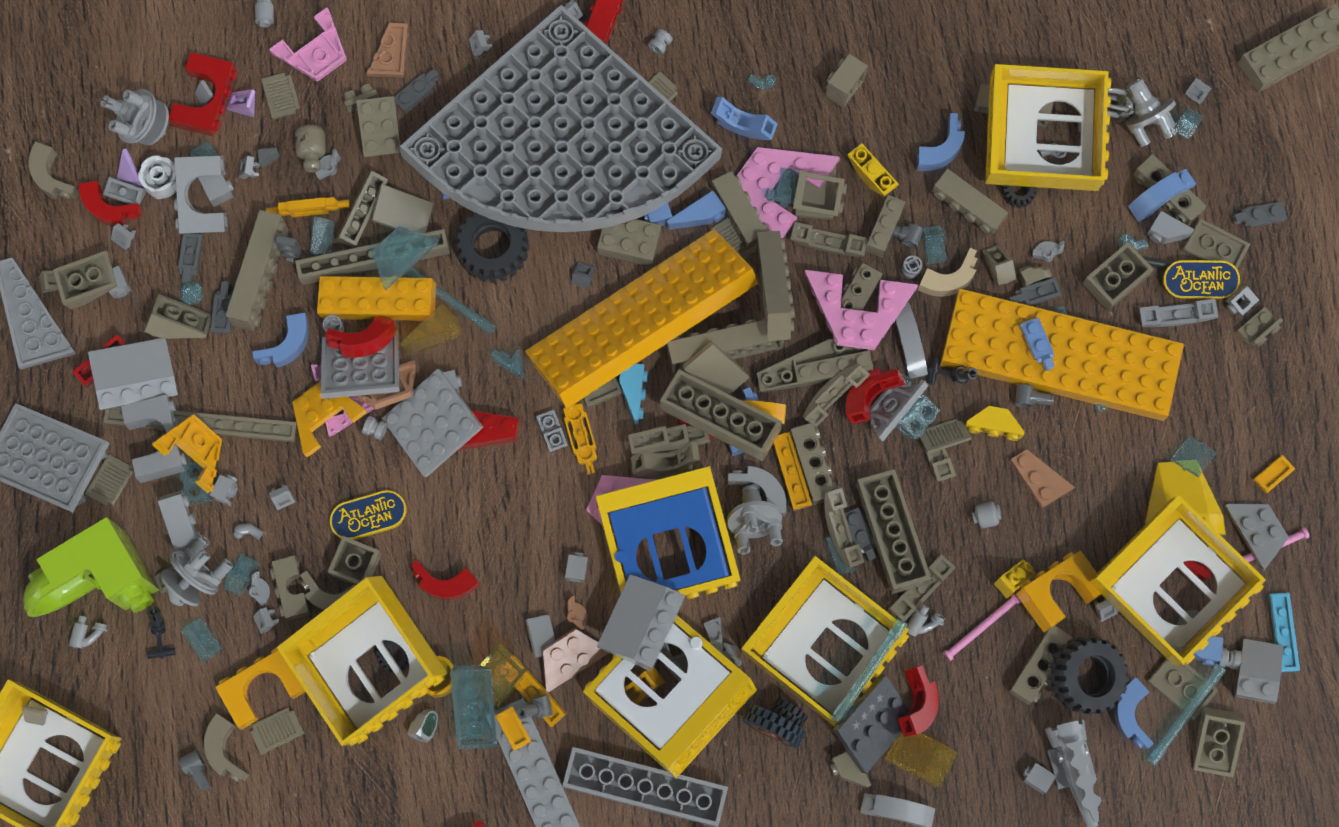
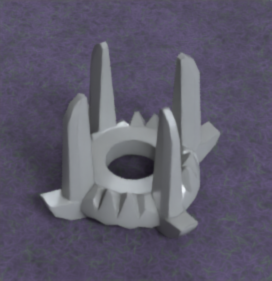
(1122, 98)

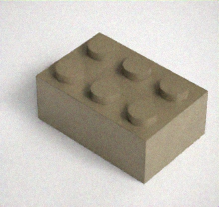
(379, 126)
(631, 241)
(1117, 276)

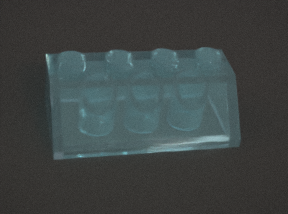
(473, 706)

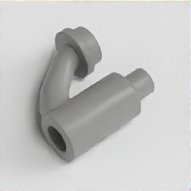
(919, 617)
(79, 632)

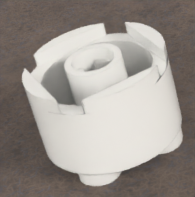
(149, 173)

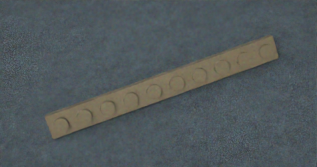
(224, 425)

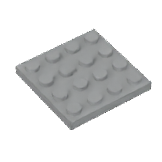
(360, 375)
(432, 423)

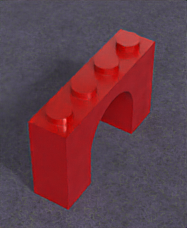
(206, 118)

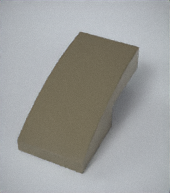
(940, 465)

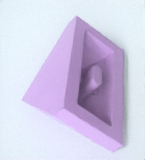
(242, 102)
(127, 170)

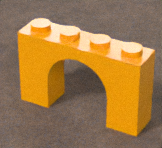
(1037, 594)
(234, 689)

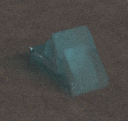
(1188, 123)
(934, 244)
(512, 365)
(240, 577)

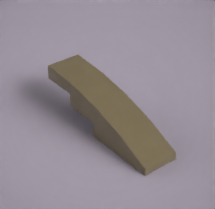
(666, 439)

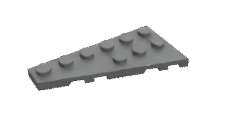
(31, 326)

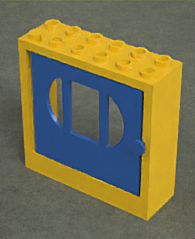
(679, 511)

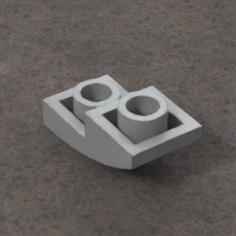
(551, 430)

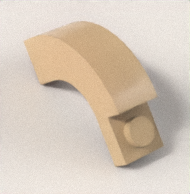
(949, 284)

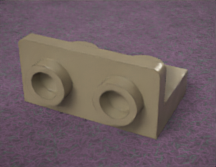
(1258, 327)

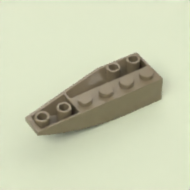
(813, 366)

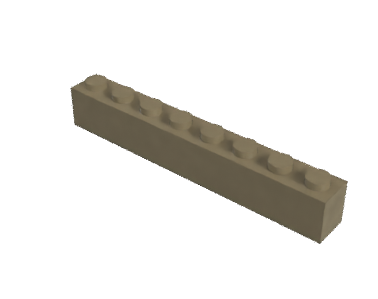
(355, 260)

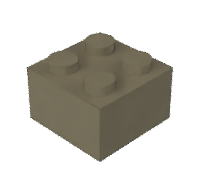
(846, 80)
(354, 561)

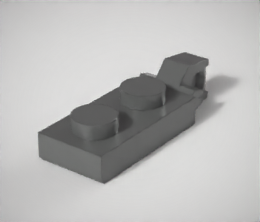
(416, 91)
(1261, 215)
(288, 248)
(190, 256)
(1037, 293)
(222, 298)
(861, 533)

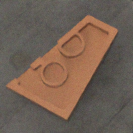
(391, 55)
(1040, 479)

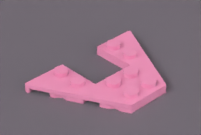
(763, 172)
(858, 327)

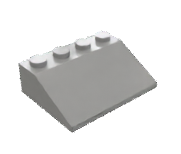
(132, 373)
(641, 621)

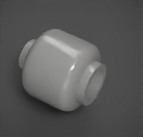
(987, 514)

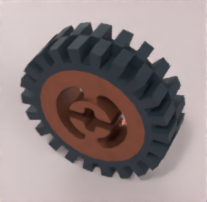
(774, 726)

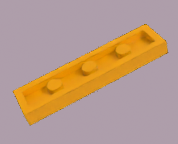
(792, 471)
(531, 688)

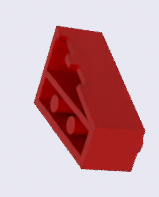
(603, 18)
(495, 430)

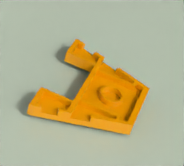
(313, 411)
(199, 443)

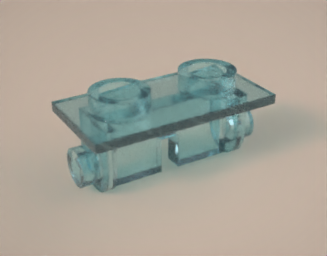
(787, 187)

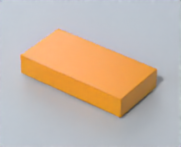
(1273, 474)
(513, 728)

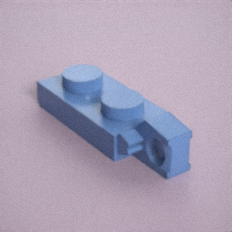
(1038, 343)

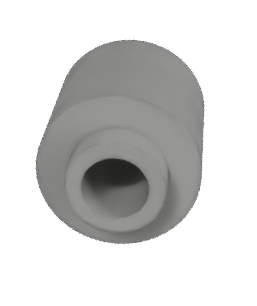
(264, 13)

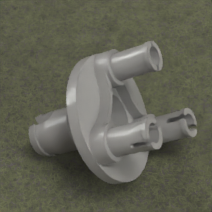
(1149, 111)
(754, 520)

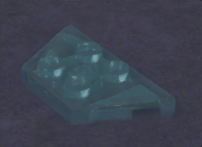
(399, 253)

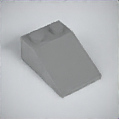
(1259, 671)

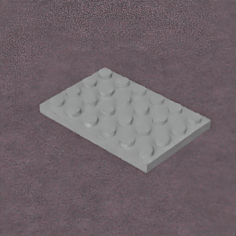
(48, 457)

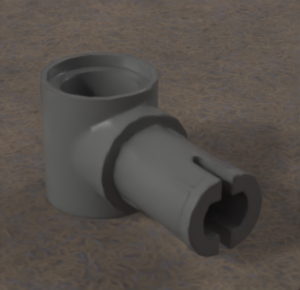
(908, 234)
(1027, 397)
(538, 708)
(193, 765)

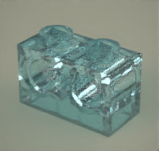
(919, 420)
(189, 485)

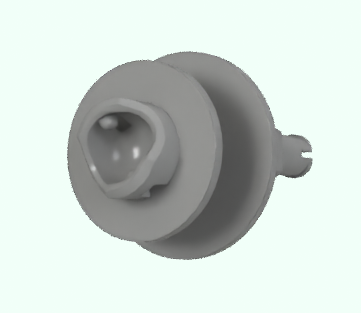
(138, 117)
(192, 574)

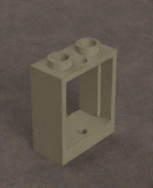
(800, 190)

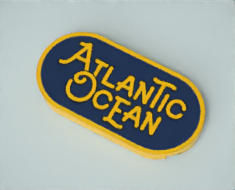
(1201, 279)
(368, 515)

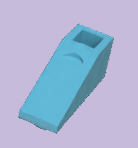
(631, 384)

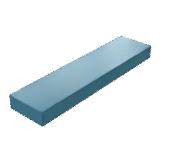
(1284, 630)

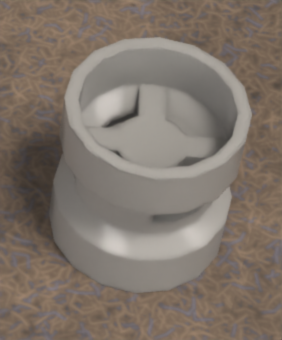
(660, 41)
(911, 271)
(333, 322)
(373, 427)
(1230, 659)

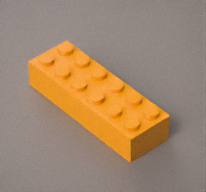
(366, 298)

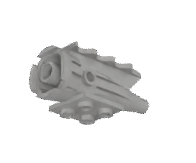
(1074, 767)

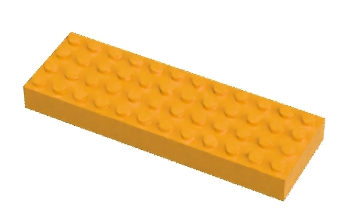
(641, 317)
(1090, 358)

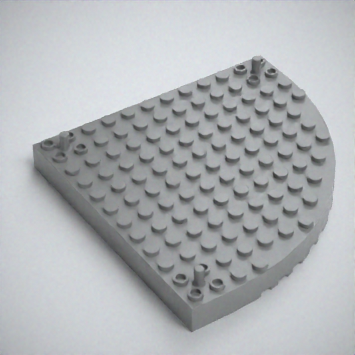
(561, 137)

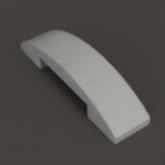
(1179, 314)
(911, 343)

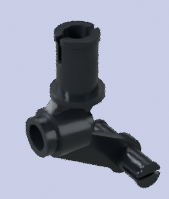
(959, 375)
(157, 627)

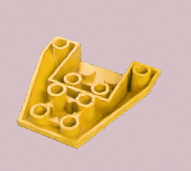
(1173, 481)

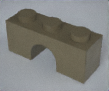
(885, 226)
(285, 572)

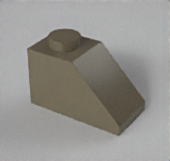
(999, 264)
(848, 770)

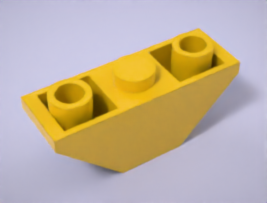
(871, 171)
(995, 422)
(1012, 579)

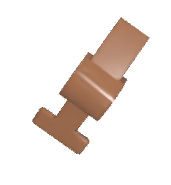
(576, 614)

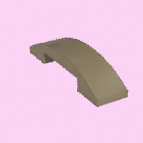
(828, 241)
(832, 391)
(839, 529)
(914, 597)

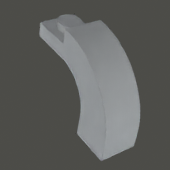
(764, 481)
(898, 809)

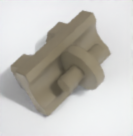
(350, 97)

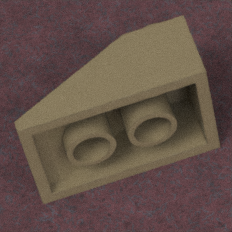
(85, 280)
(177, 320)
(1218, 741)

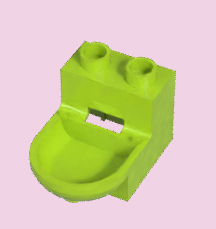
(92, 559)

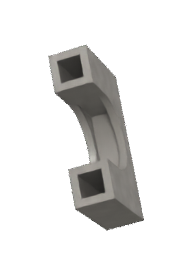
(189, 218)
(154, 412)

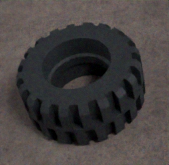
(490, 268)
(1111, 680)

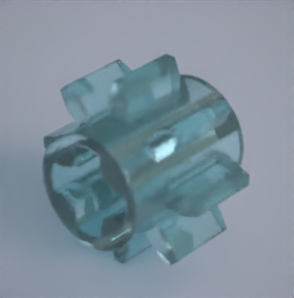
(191, 293)

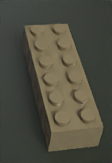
(1292, 49)
(256, 272)
(775, 285)
(733, 341)
(720, 415)
(893, 531)

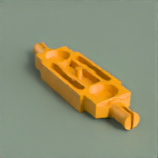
(308, 207)
(585, 452)

